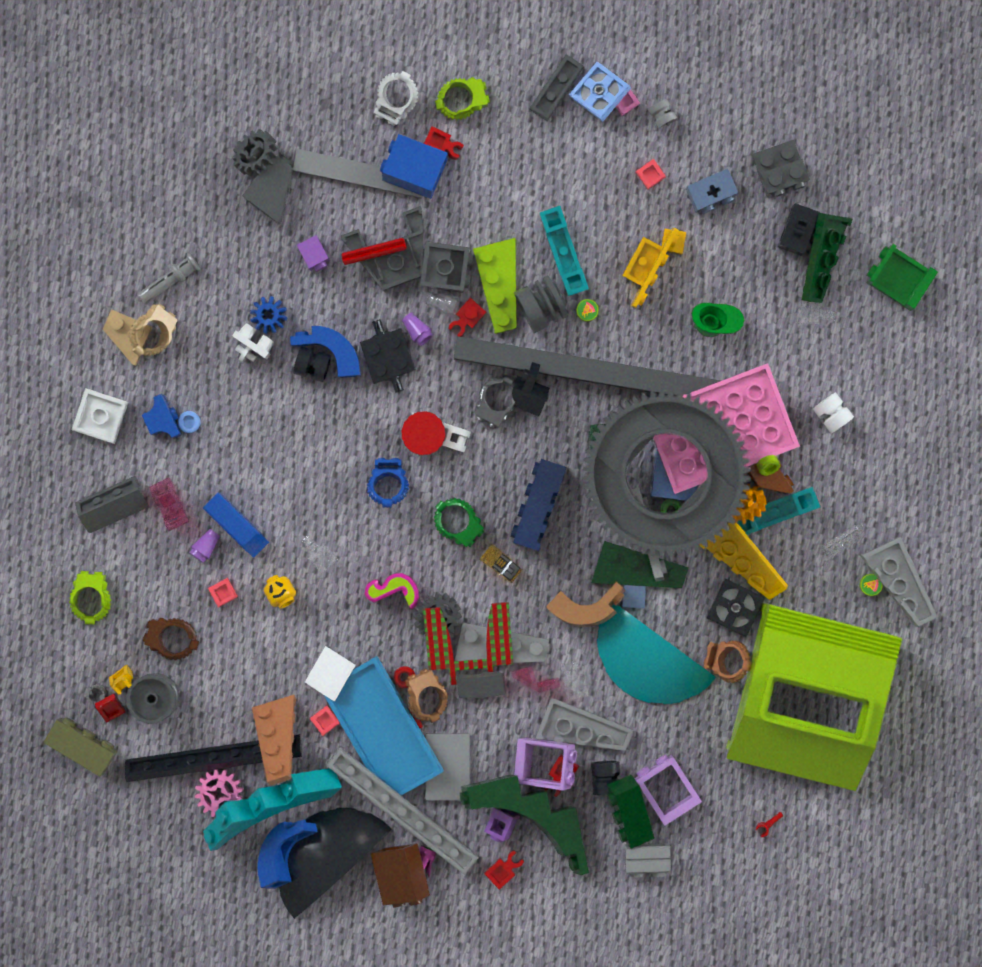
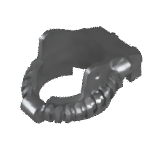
(485, 412)

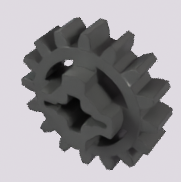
(255, 152)
(438, 601)

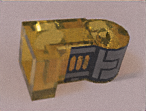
(501, 563)

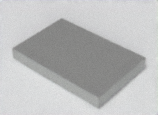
(454, 756)

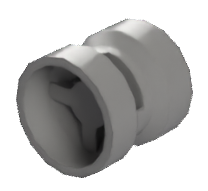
(662, 113)

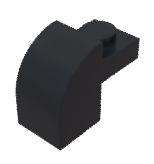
(529, 394)

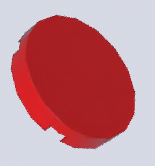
(423, 433)

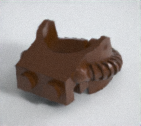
(156, 630)

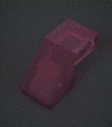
(169, 504)
(527, 676)

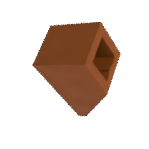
(773, 482)

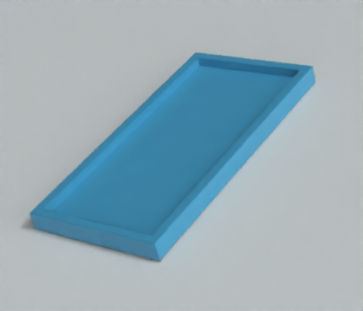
(384, 729)

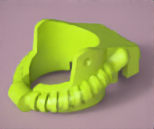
(475, 88)
(96, 581)

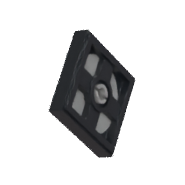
(735, 607)

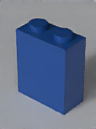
(413, 166)

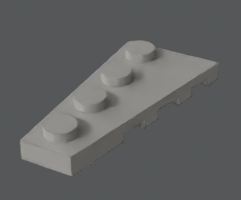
(899, 577)
(577, 726)

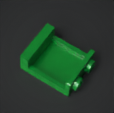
(900, 277)

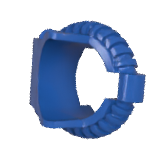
(381, 472)

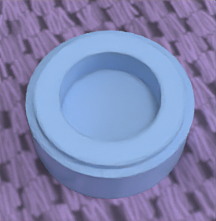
(189, 422)

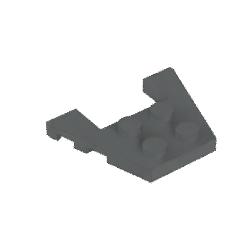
(396, 267)

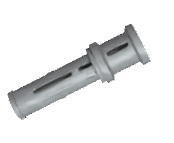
(177, 273)

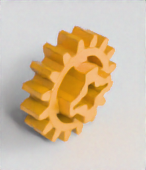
(751, 509)

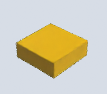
(679, 246)

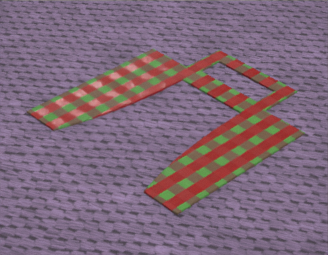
(440, 647)

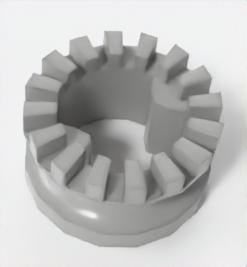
(89, 692)

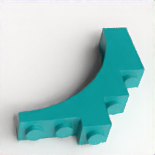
(268, 801)

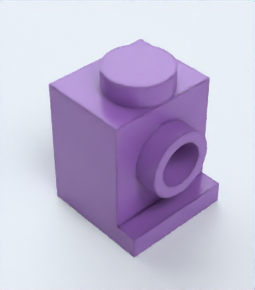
(494, 826)

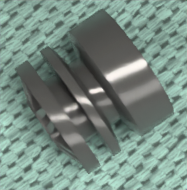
(541, 304)

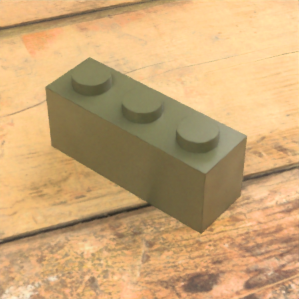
(80, 746)

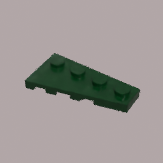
(826, 241)
(634, 568)

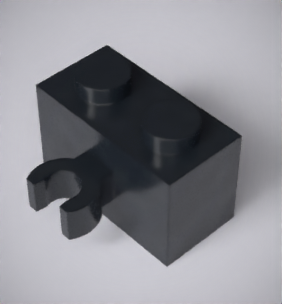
(798, 230)

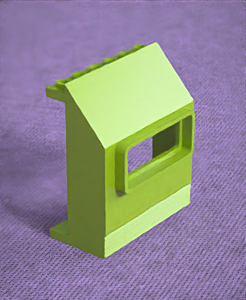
(824, 659)

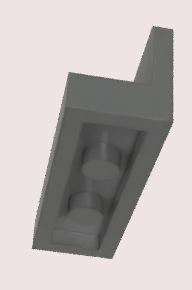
(111, 504)

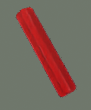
(373, 251)

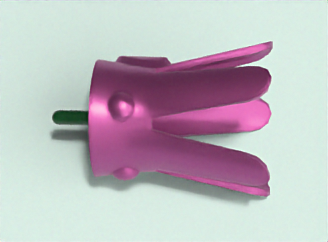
(427, 857)

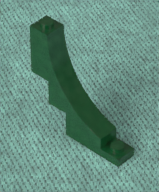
(558, 825)

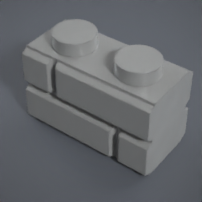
(648, 859)

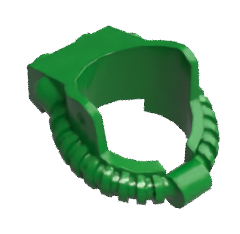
(472, 530)

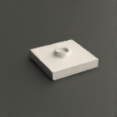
(100, 416)

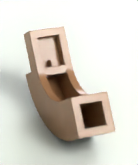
(586, 615)

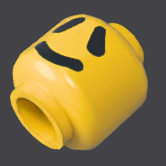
(279, 591)

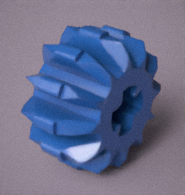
(268, 307)

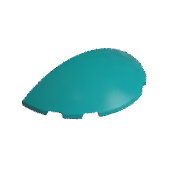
(647, 663)

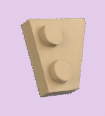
(118, 330)

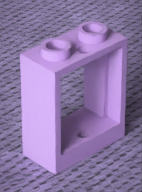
(524, 763)
(679, 808)

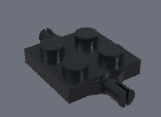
(387, 356)

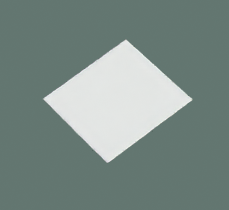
(330, 673)

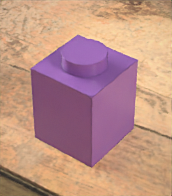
(313, 254)

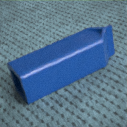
(236, 524)

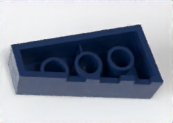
(539, 504)

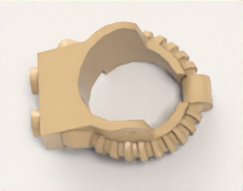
(166, 323)

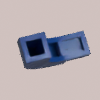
(345, 354)
(275, 850)

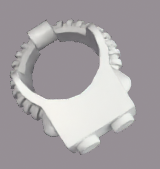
(384, 105)

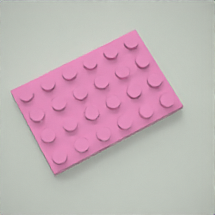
(755, 409)

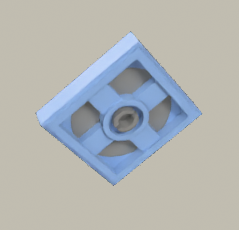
(599, 91)

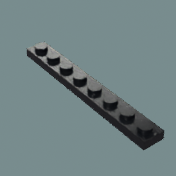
(199, 760)

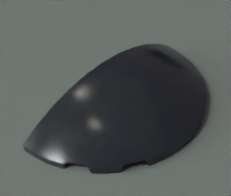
(329, 854)

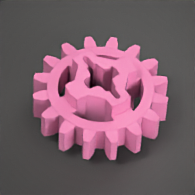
(221, 783)

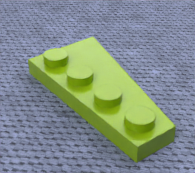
(498, 277)

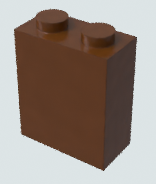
(400, 875)

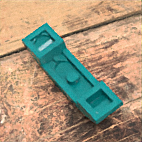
(563, 250)
(783, 509)

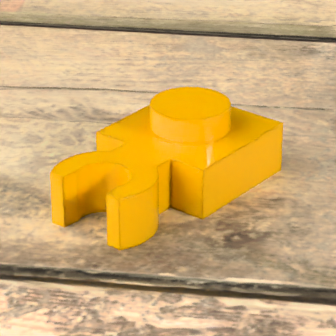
(121, 679)

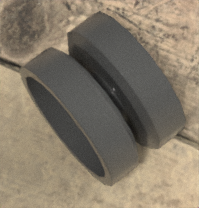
(164, 691)

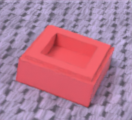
(650, 174)
(223, 592)
(325, 720)

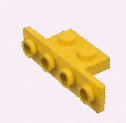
(645, 263)

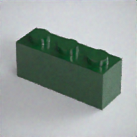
(630, 812)

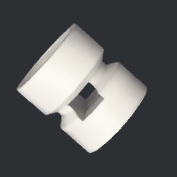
(833, 412)

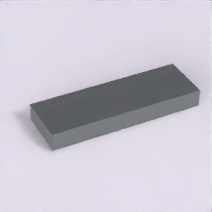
(556, 87)

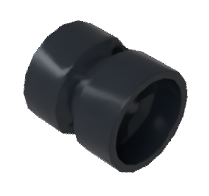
(312, 364)
(604, 773)

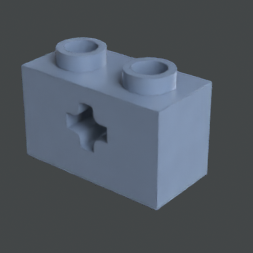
(699, 191)

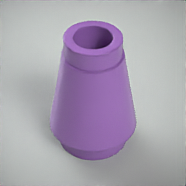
(417, 329)
(204, 546)

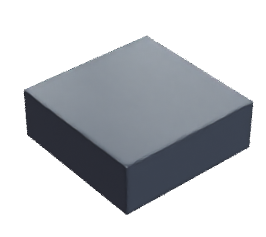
(634, 596)

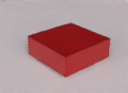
(110, 707)

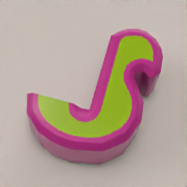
(393, 584)

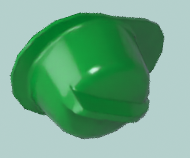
(717, 319)

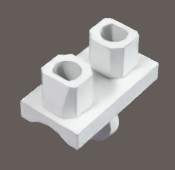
(262, 347)

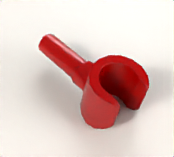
(769, 823)

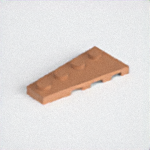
(275, 737)

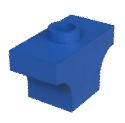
(162, 418)

